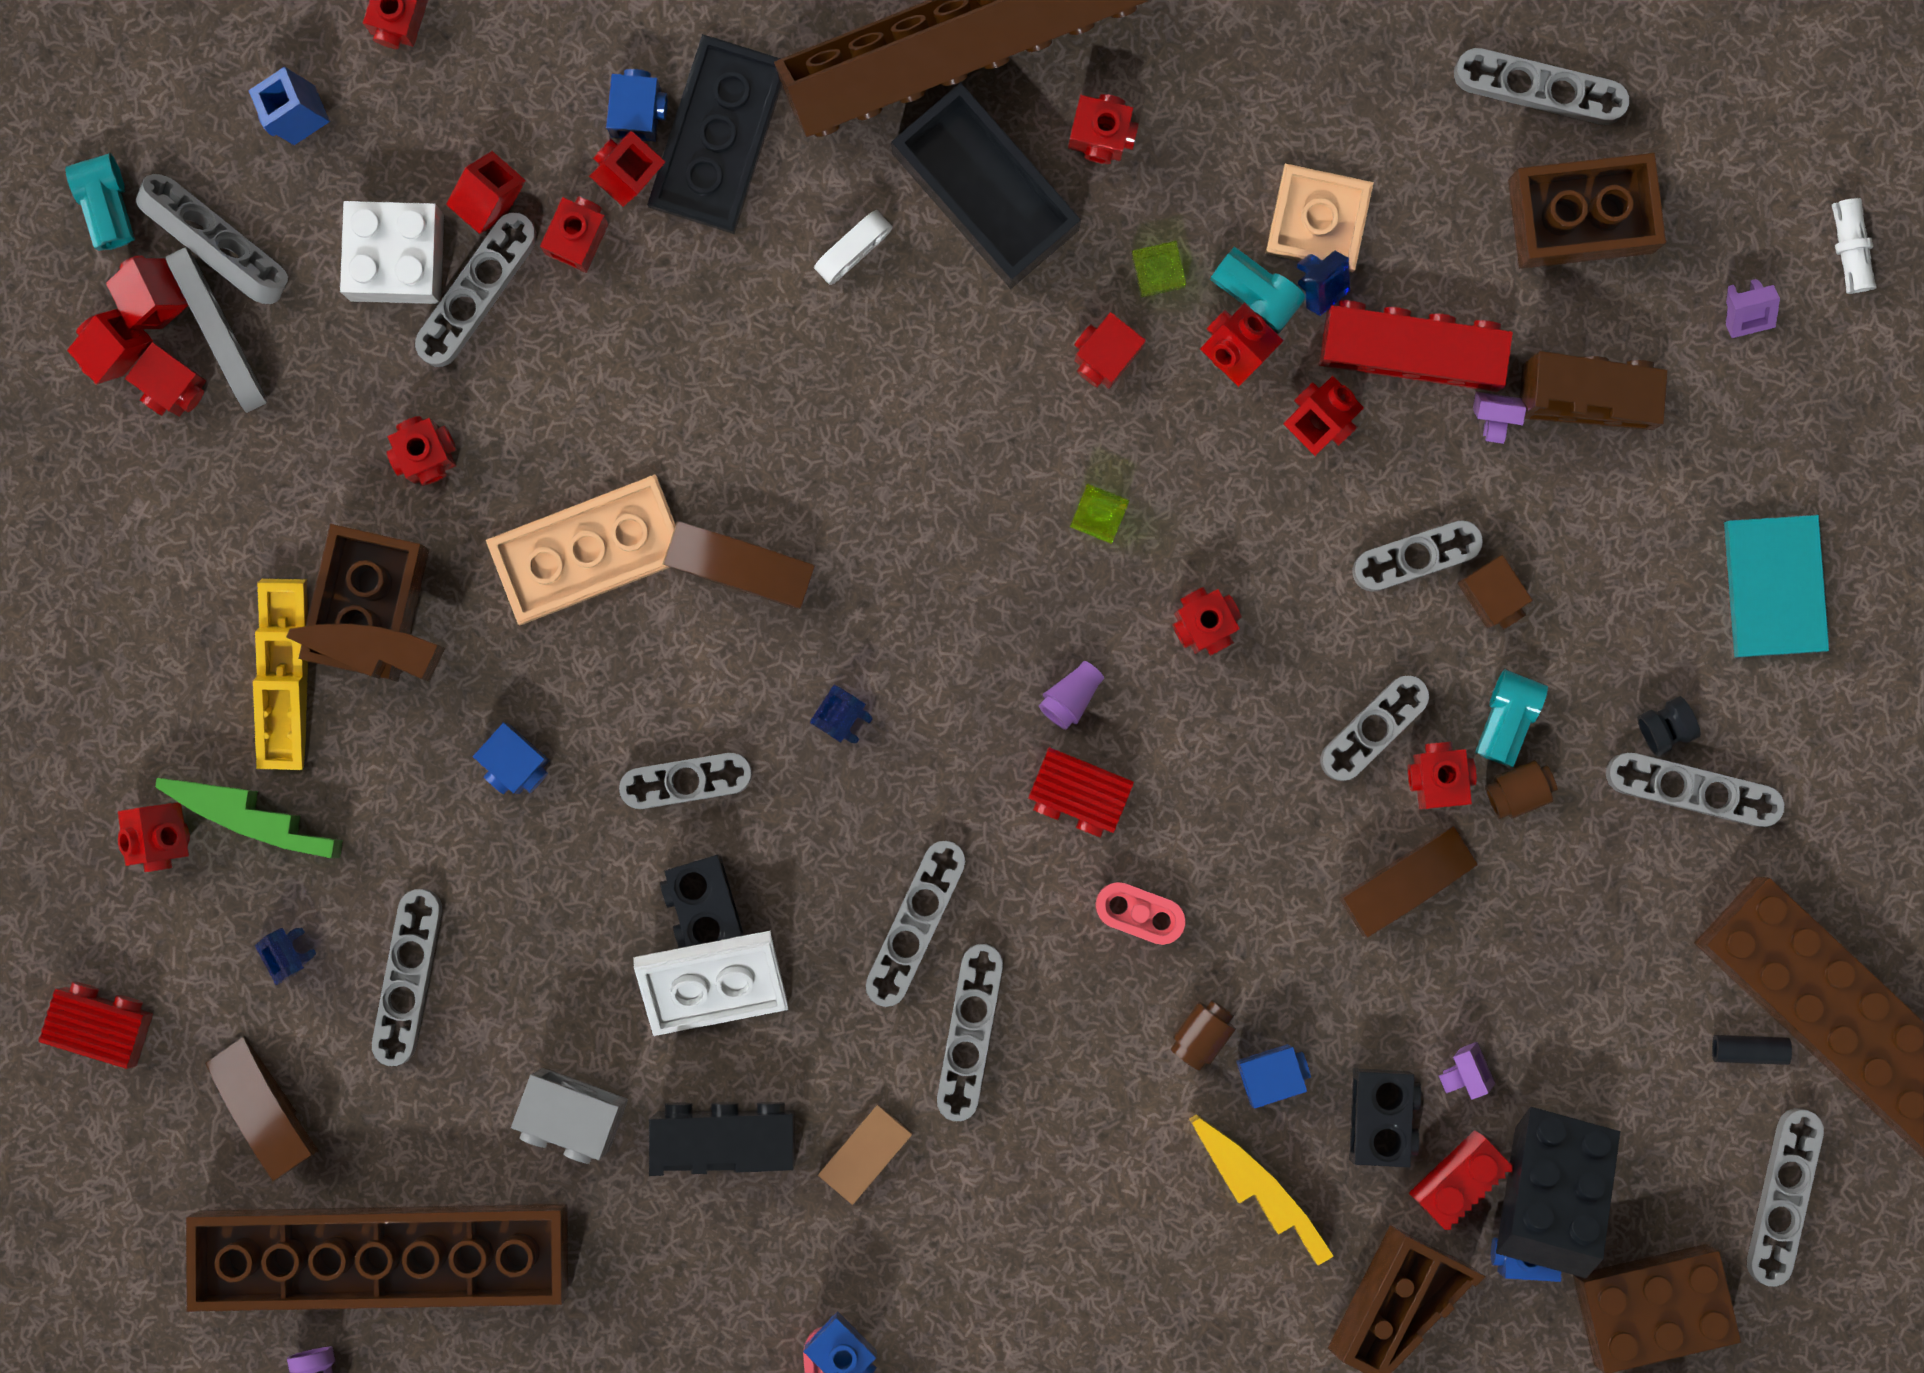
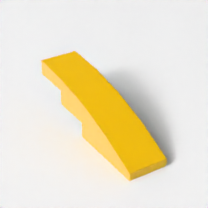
(281, 676)
(1249, 1178)

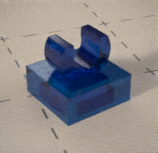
(1324, 280)
(839, 713)
(279, 955)

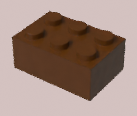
(1586, 210)
(366, 583)
(1657, 1308)

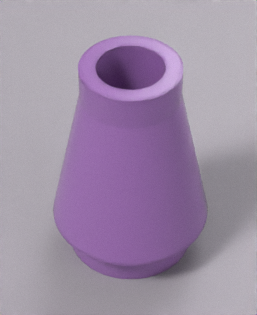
(1070, 696)

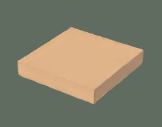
(1318, 215)

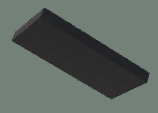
(717, 134)

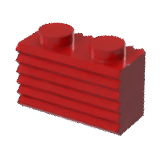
(1079, 791)
(95, 1025)
(1460, 1180)

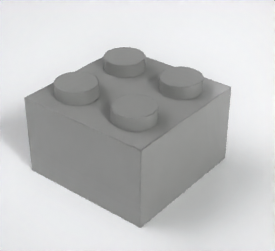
(568, 1115)

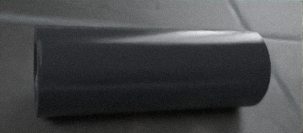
(1752, 1049)

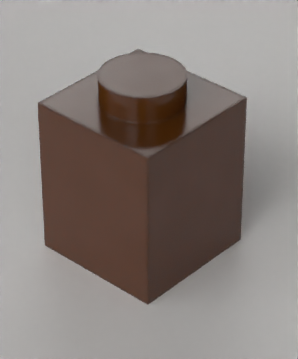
(1496, 593)

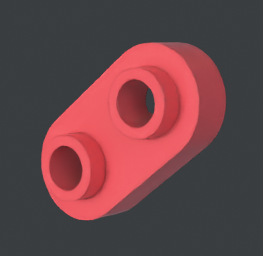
(1139, 913)

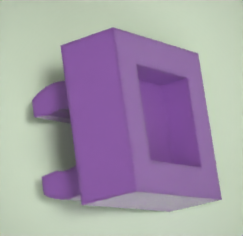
(1752, 309)
(1497, 413)
(1469, 1071)

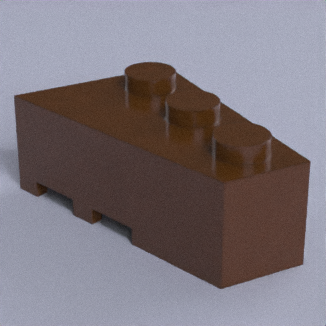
(1593, 391)
(1399, 1302)

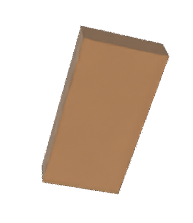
(865, 1154)

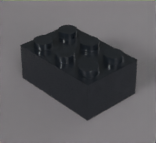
(1558, 1192)

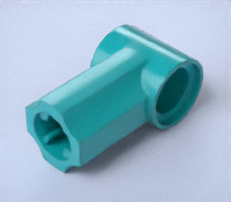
(98, 190)
(1266, 294)
(1514, 706)

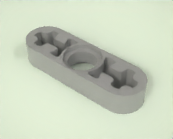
(1452, 556)
(1406, 712)
(653, 798)

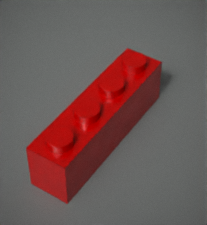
(1416, 347)

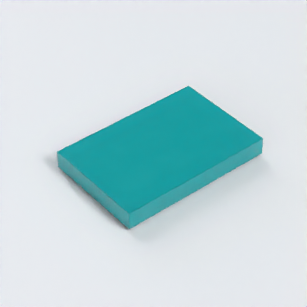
(1776, 586)

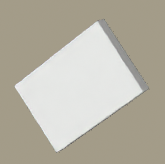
(711, 983)

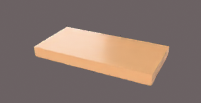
(584, 549)

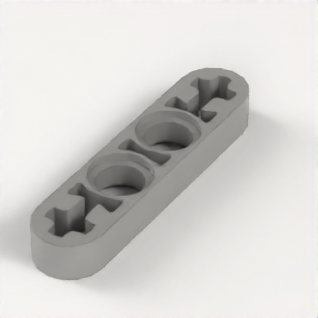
(1542, 78)
(172, 204)
(470, 286)
(216, 329)
(1694, 789)
(911, 921)
(402, 976)
(965, 1031)
(1793, 1198)

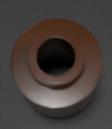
(1521, 790)
(1203, 1034)

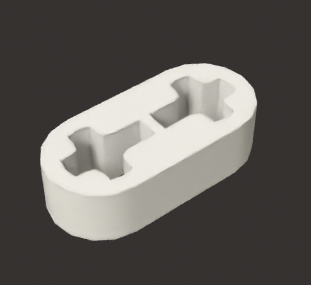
(853, 247)

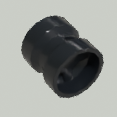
(1669, 726)

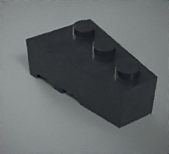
(722, 1138)

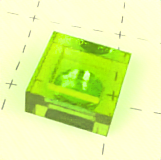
(1158, 269)
(1099, 513)

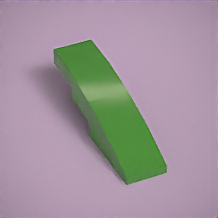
(236, 811)

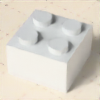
(392, 252)

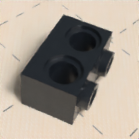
(715, 903)
(1370, 1118)

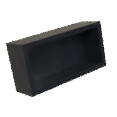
(985, 185)

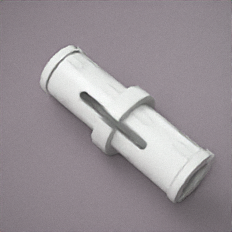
(1854, 246)

